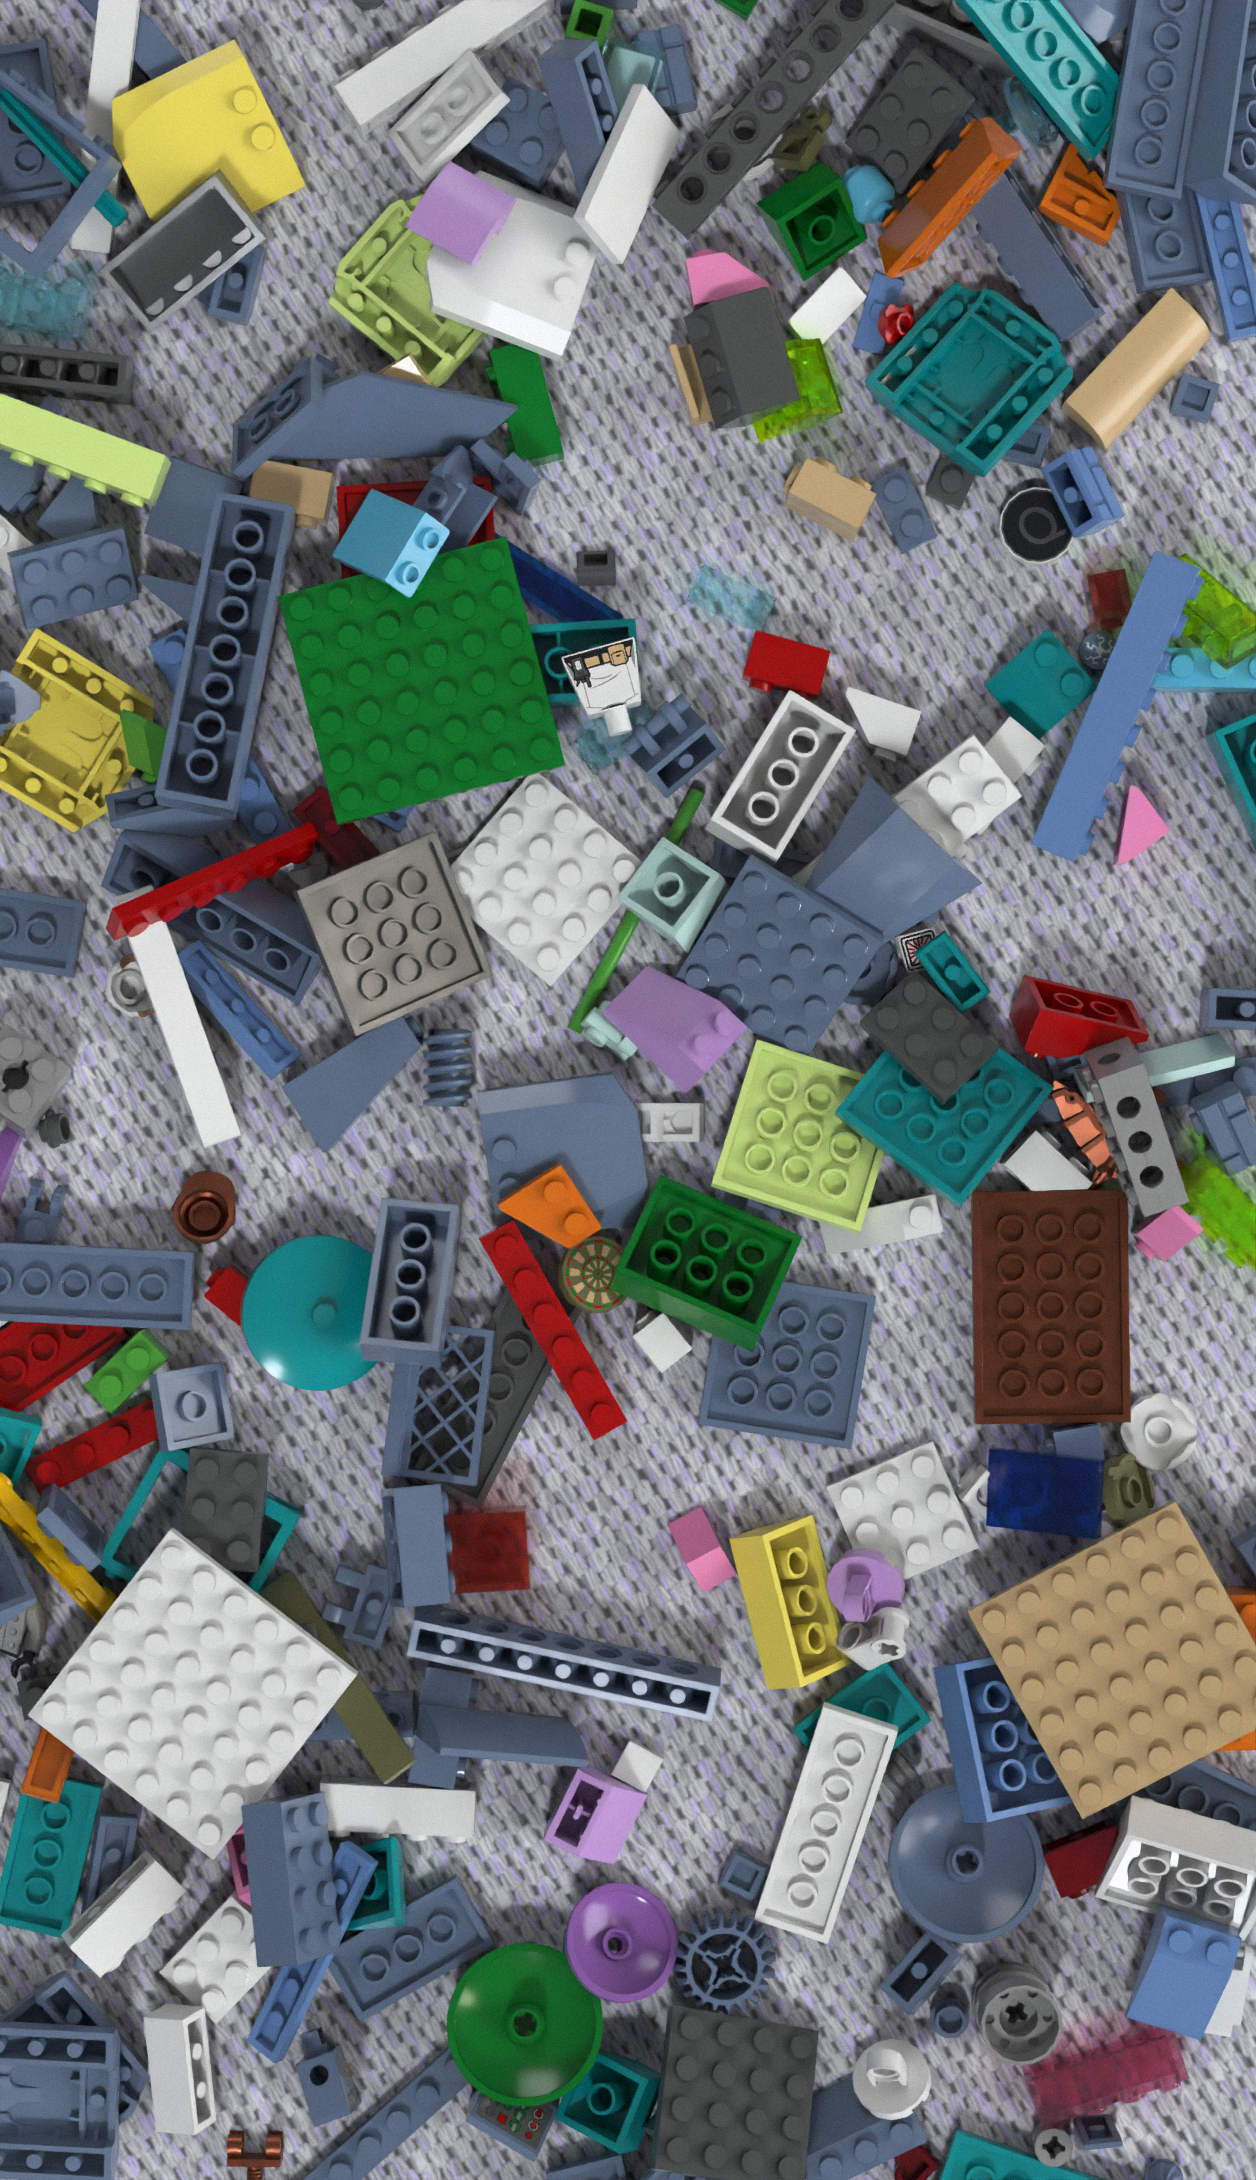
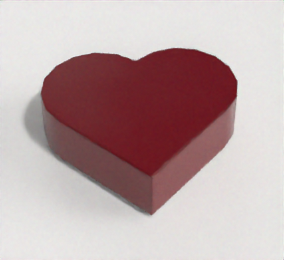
(915, 2164)

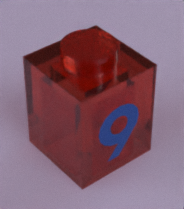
(1107, 599)

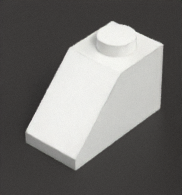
(882, 723)

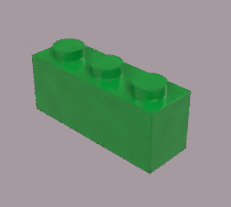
(533, 424)

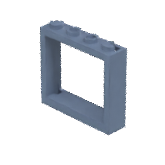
(85, 196)

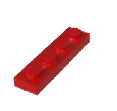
(94, 1448)

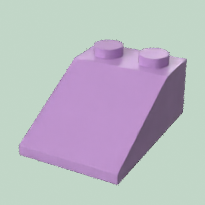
(674, 1025)

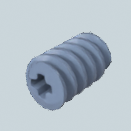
(447, 1067)

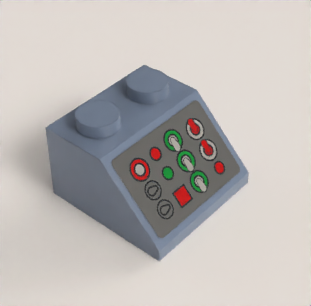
(514, 2126)

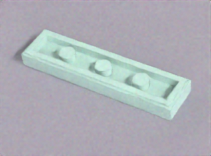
(1177, 1062)

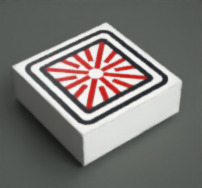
(912, 942)

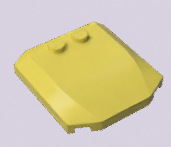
(198, 121)
(74, 744)

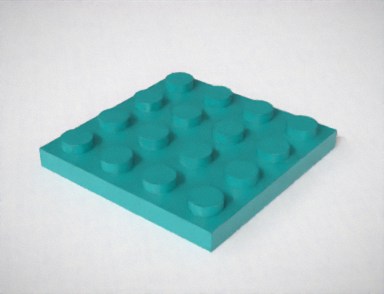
(948, 1143)

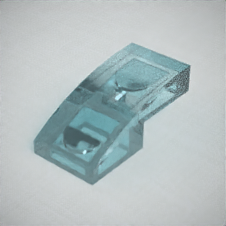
(731, 599)
(600, 749)

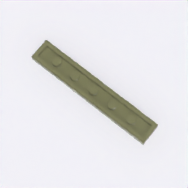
(357, 1705)

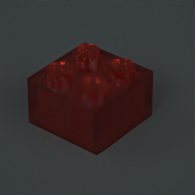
(490, 1549)

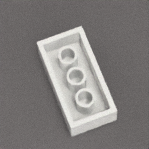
(780, 779)

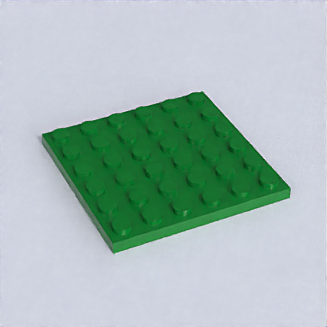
(423, 687)

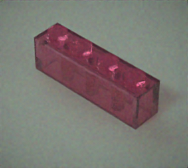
(1105, 2076)

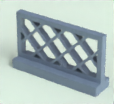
(404, 1407)

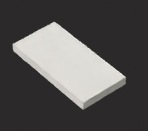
(627, 174)

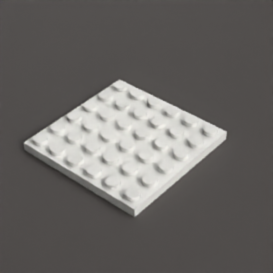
(192, 1693)

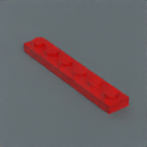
(203, 885)
(553, 1329)

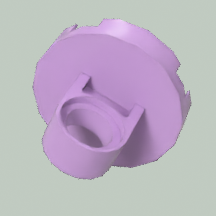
(864, 1584)

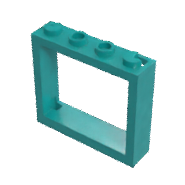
(274, 1508)

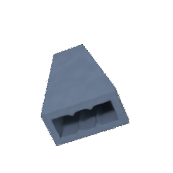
(348, 1082)

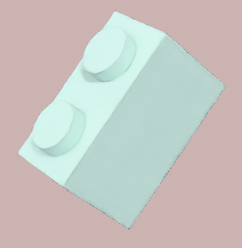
(674, 894)

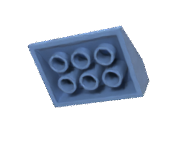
(992, 1746)

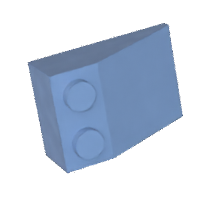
(1183, 1972)

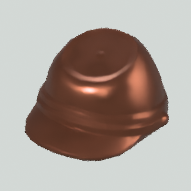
(205, 1207)

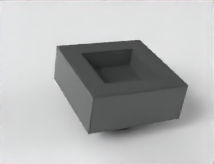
(950, 484)

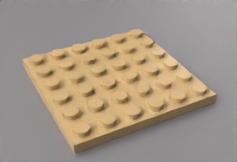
(1125, 1658)

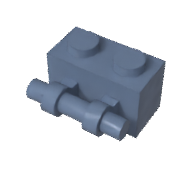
(673, 745)

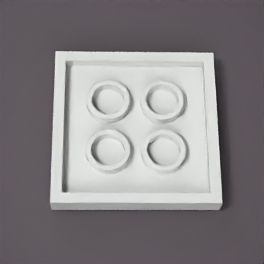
(904, 1511)

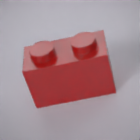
(785, 666)

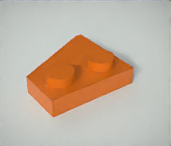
(1079, 200)
(552, 1207)

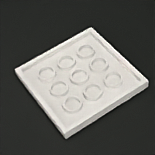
(543, 877)

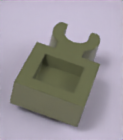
(803, 143)

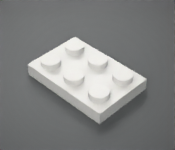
(448, 116)
(218, 1960)

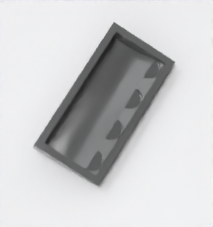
(183, 251)

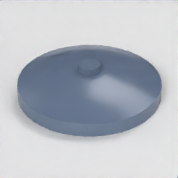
(963, 1876)

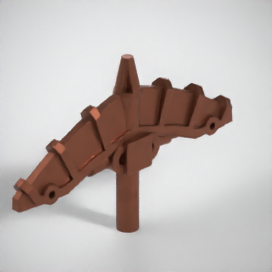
(1089, 1133)

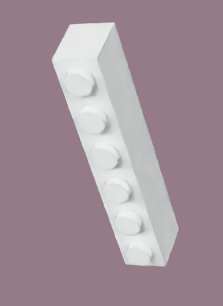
(413, 66)

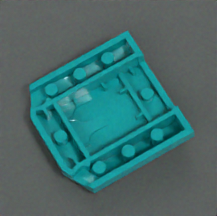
(972, 376)

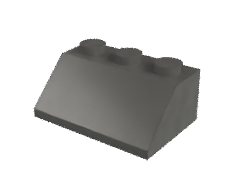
(742, 358)

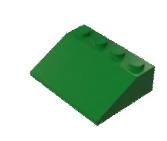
(705, 1263)

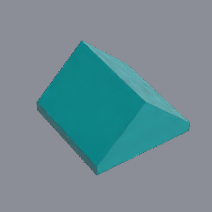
(384, 1898)

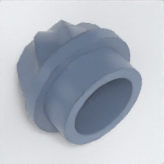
(1163, 2170)

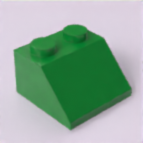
(812, 220)

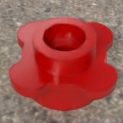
(895, 322)

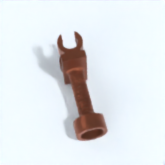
(254, 2161)

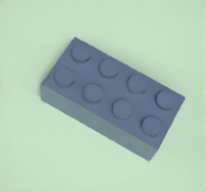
(410, 1282)
(291, 1879)

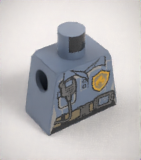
(326, 2096)

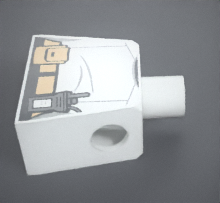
(606, 682)

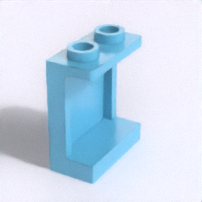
(391, 542)

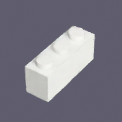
(124, 1914)
(179, 2069)

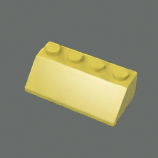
(789, 1602)

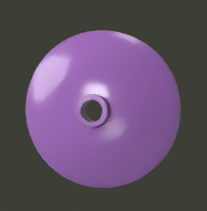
(643, 1939)

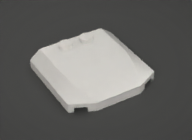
(526, 278)

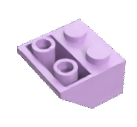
(594, 1815)

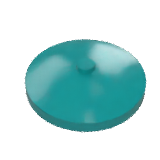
(308, 1311)

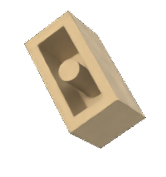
(302, 487)

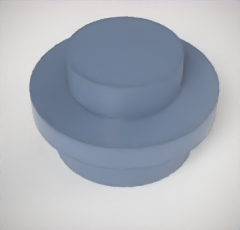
(949, 2018)

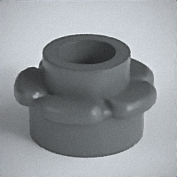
(55, 1129)

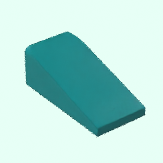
(951, 972)

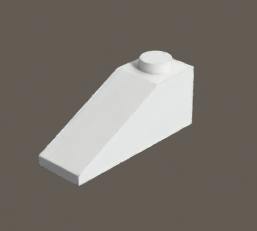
(887, 1224)

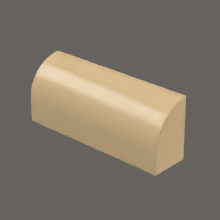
(1137, 369)

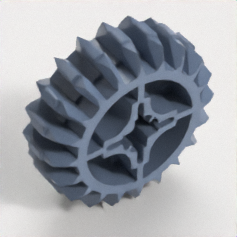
(737, 1971)

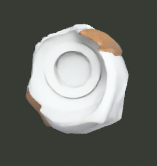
(126, 988)

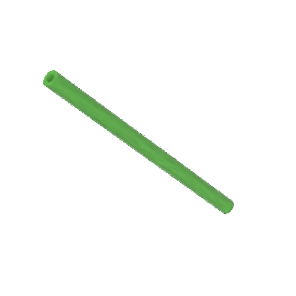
(629, 922)

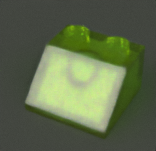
(816, 388)

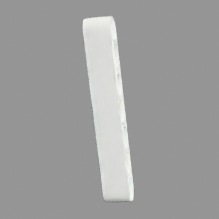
(182, 1030)

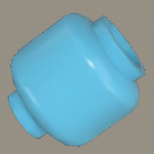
(869, 193)

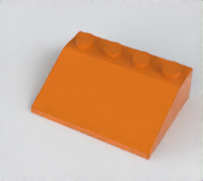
(946, 197)

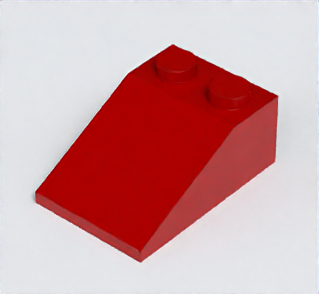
(1070, 1020)

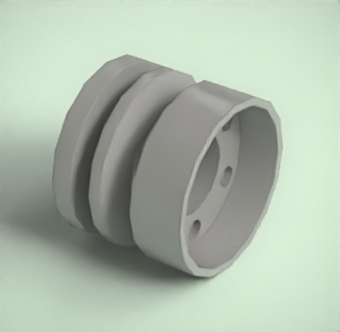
(1022, 2033)

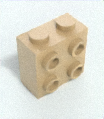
(829, 497)

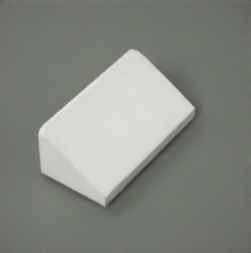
(827, 308)

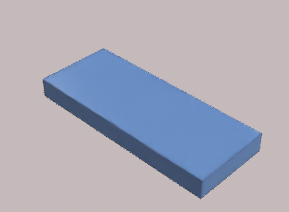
(881, 293)

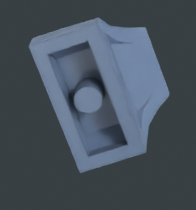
(235, 291)

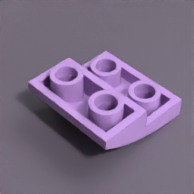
(460, 213)

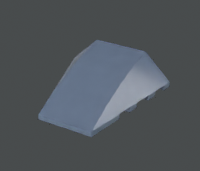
(887, 866)

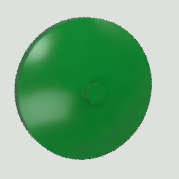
(523, 2025)

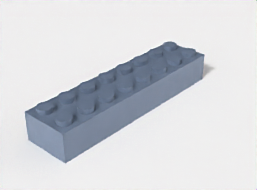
(225, 655)

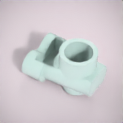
(603, 1032)

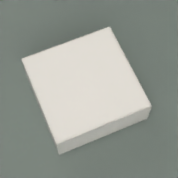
(637, 1765)

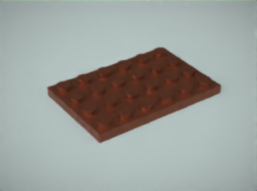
(1050, 1306)

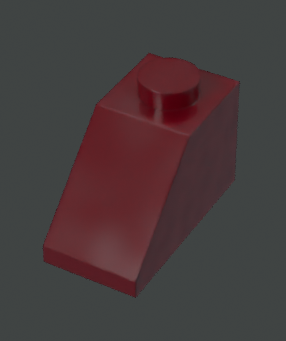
(1080, 1858)

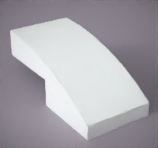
(671, 1122)

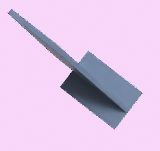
(359, 419)

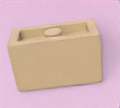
(689, 384)

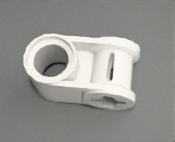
(875, 1640)

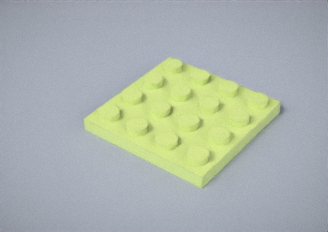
(792, 1147)

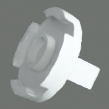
(891, 2079)

